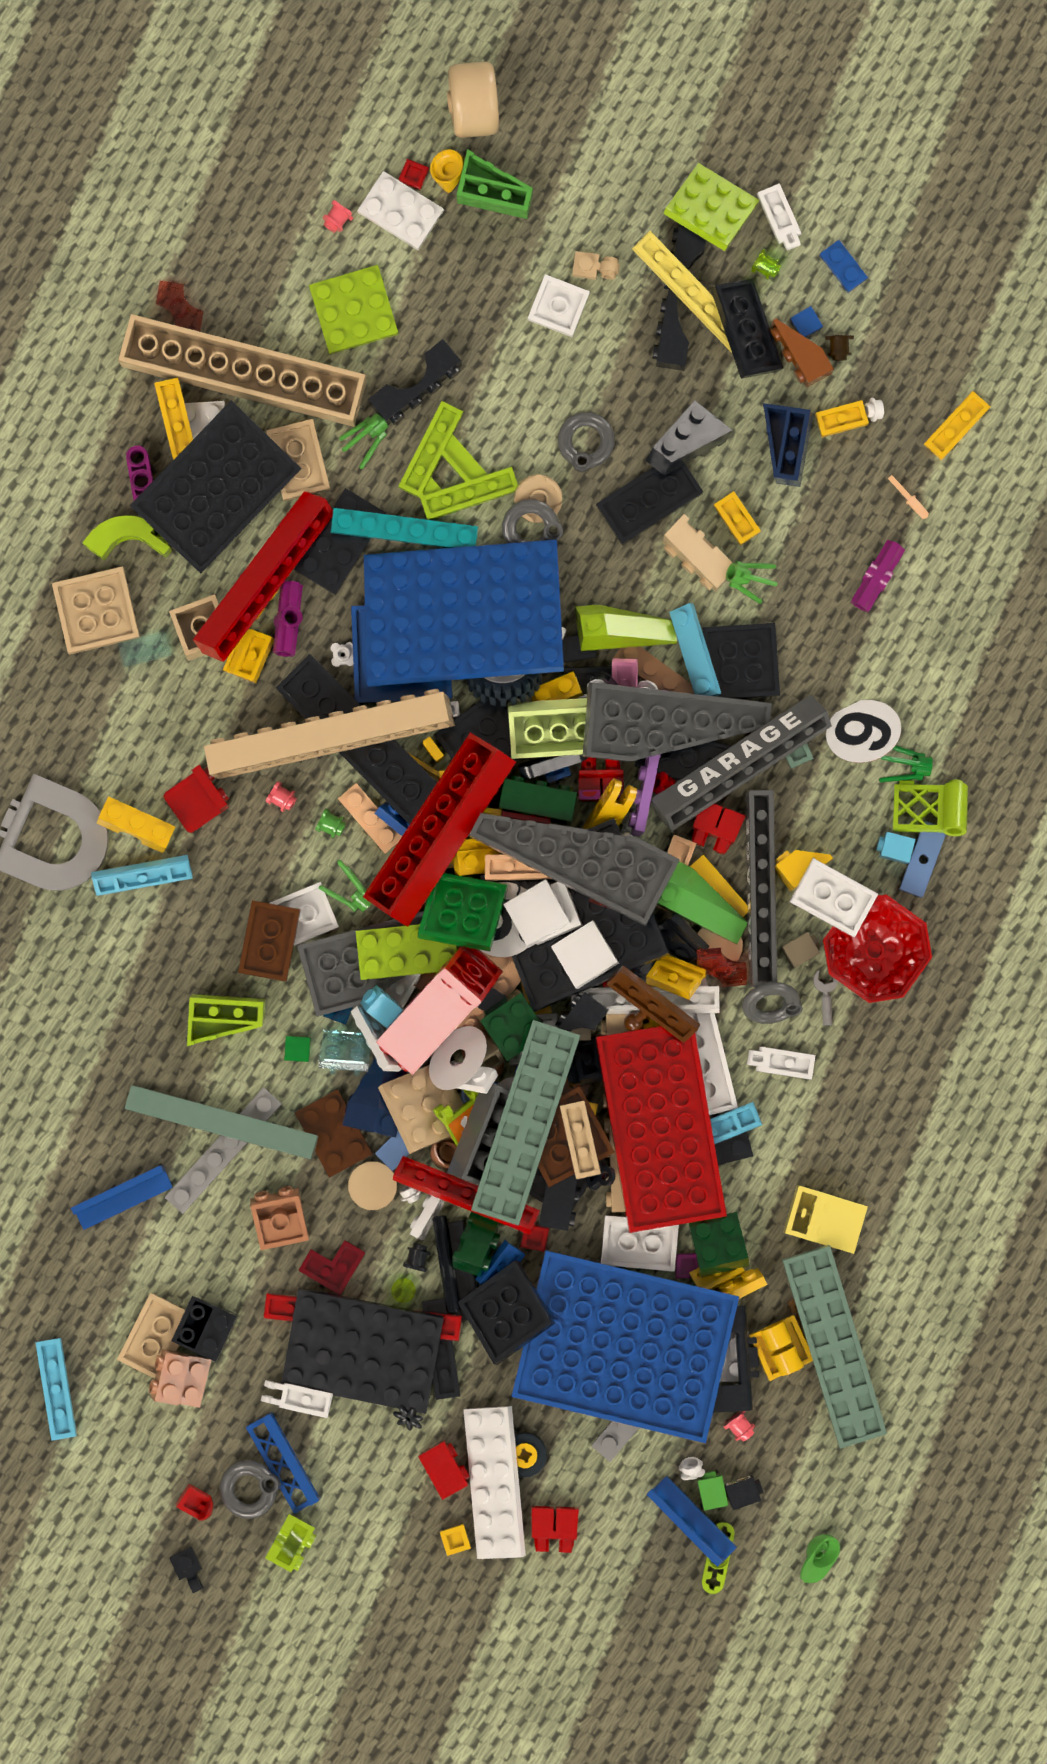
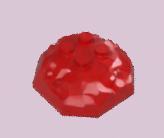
(883, 955)

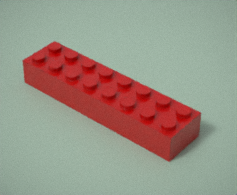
(439, 829)

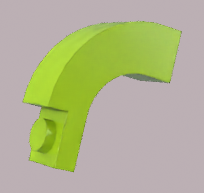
(120, 529)

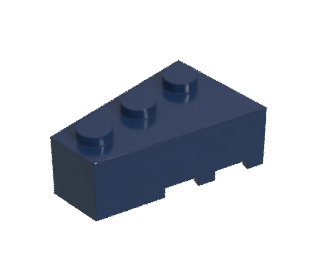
(788, 441)

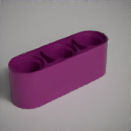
(138, 470)

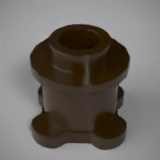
(839, 346)

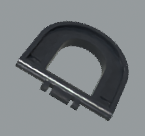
(739, 1397)

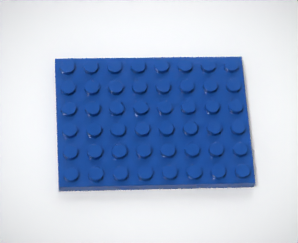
(462, 613)
(627, 1347)

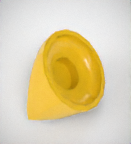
(447, 169)

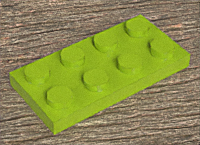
(399, 952)

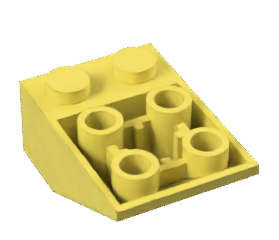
(825, 1219)

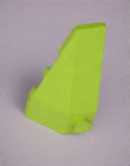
(617, 628)

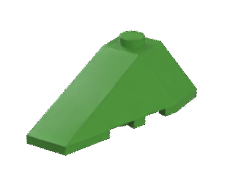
(700, 904)

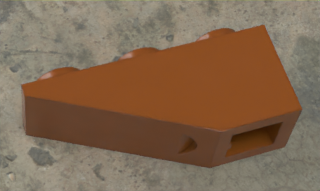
(806, 356)

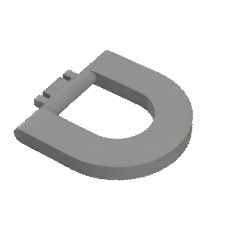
(69, 803)

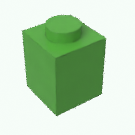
(712, 1491)

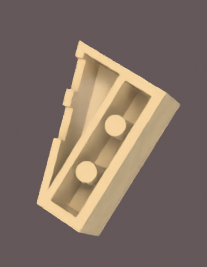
(697, 554)

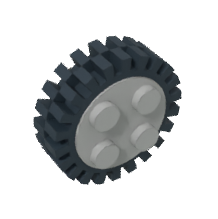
(505, 688)

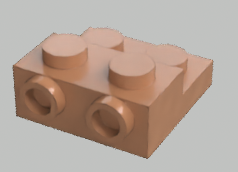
(279, 1218)
(179, 1378)

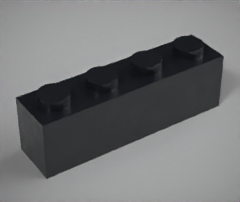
(558, 1204)

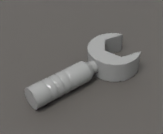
(826, 998)

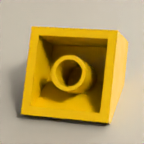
(793, 866)

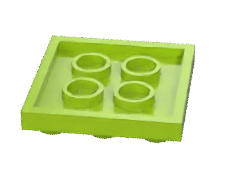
(711, 206)
(353, 309)

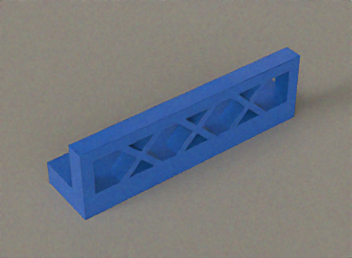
(122, 1197)
(291, 1459)
(692, 1521)

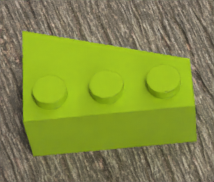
(222, 1015)

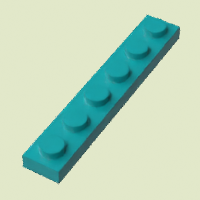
(402, 529)

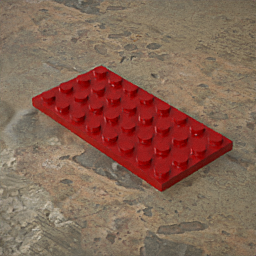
(660, 1128)

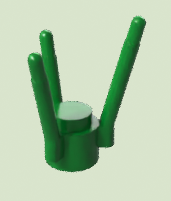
(919, 765)

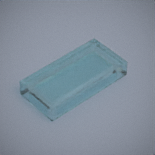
(144, 649)

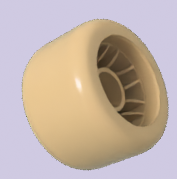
(473, 99)

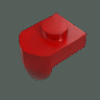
(195, 1503)

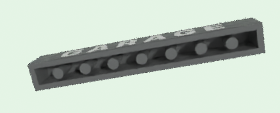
(741, 762)
(761, 887)

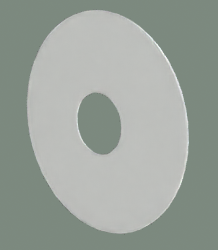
(449, 1077)

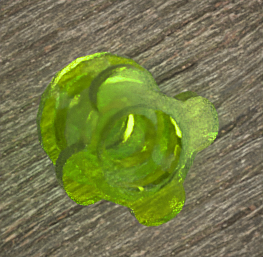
(766, 265)

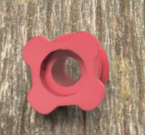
(337, 217)
(281, 797)
(740, 1426)

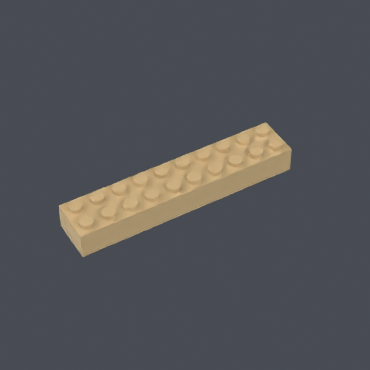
(242, 370)
(329, 735)

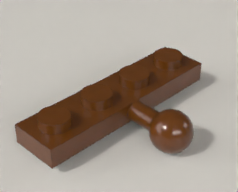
(651, 1004)

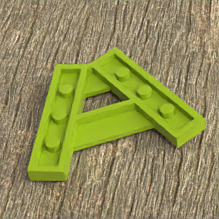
(477, 484)

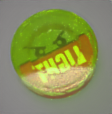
(403, 1290)

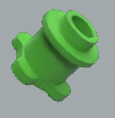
(331, 824)

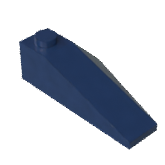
(367, 1108)

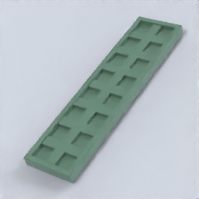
(525, 1122)
(834, 1346)

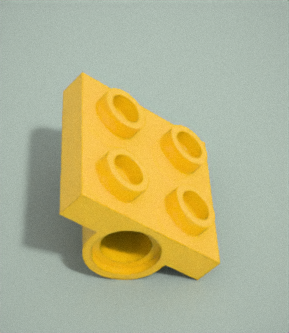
(782, 1348)

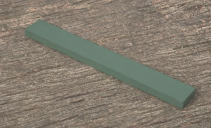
(221, 1122)

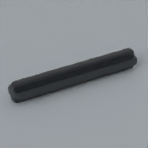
(446, 1263)

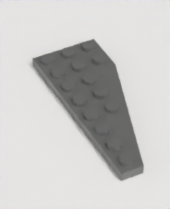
(644, 722)
(602, 866)
(334, 971)

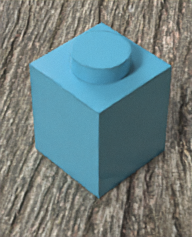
(895, 847)
(381, 1006)

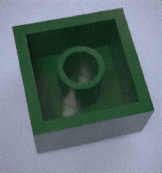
(509, 1023)
(718, 1244)

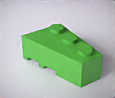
(492, 189)

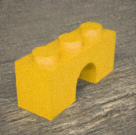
(124, 818)

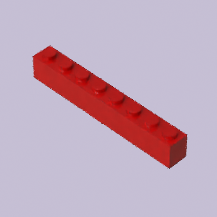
(263, 576)

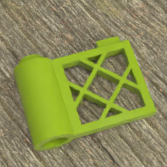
(951, 804)

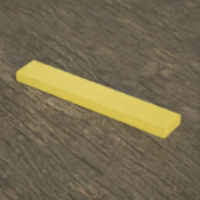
(682, 283)

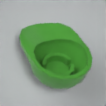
(819, 1563)

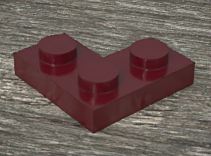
(333, 1273)

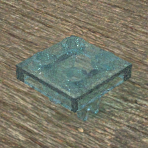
(344, 1051)

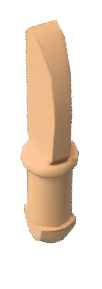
(912, 501)

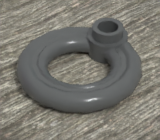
(606, 446)
(525, 507)
(790, 1005)
(261, 1473)

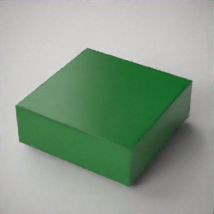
(297, 1049)

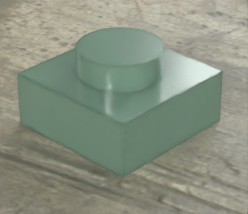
(799, 756)

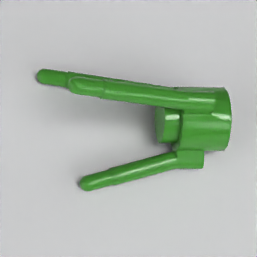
(373, 427)
(739, 574)
(358, 900)

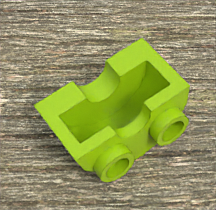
(290, 1544)

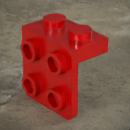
(196, 799)

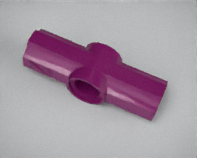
(877, 576)
(286, 633)

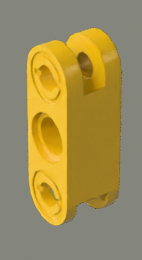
(609, 807)

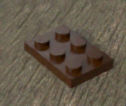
(269, 941)
(337, 1144)

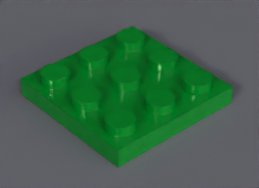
(463, 912)

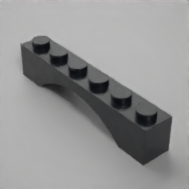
(673, 344)

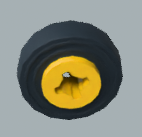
(529, 1445)

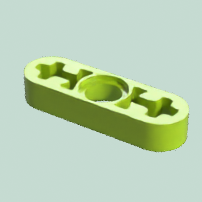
(719, 1577)

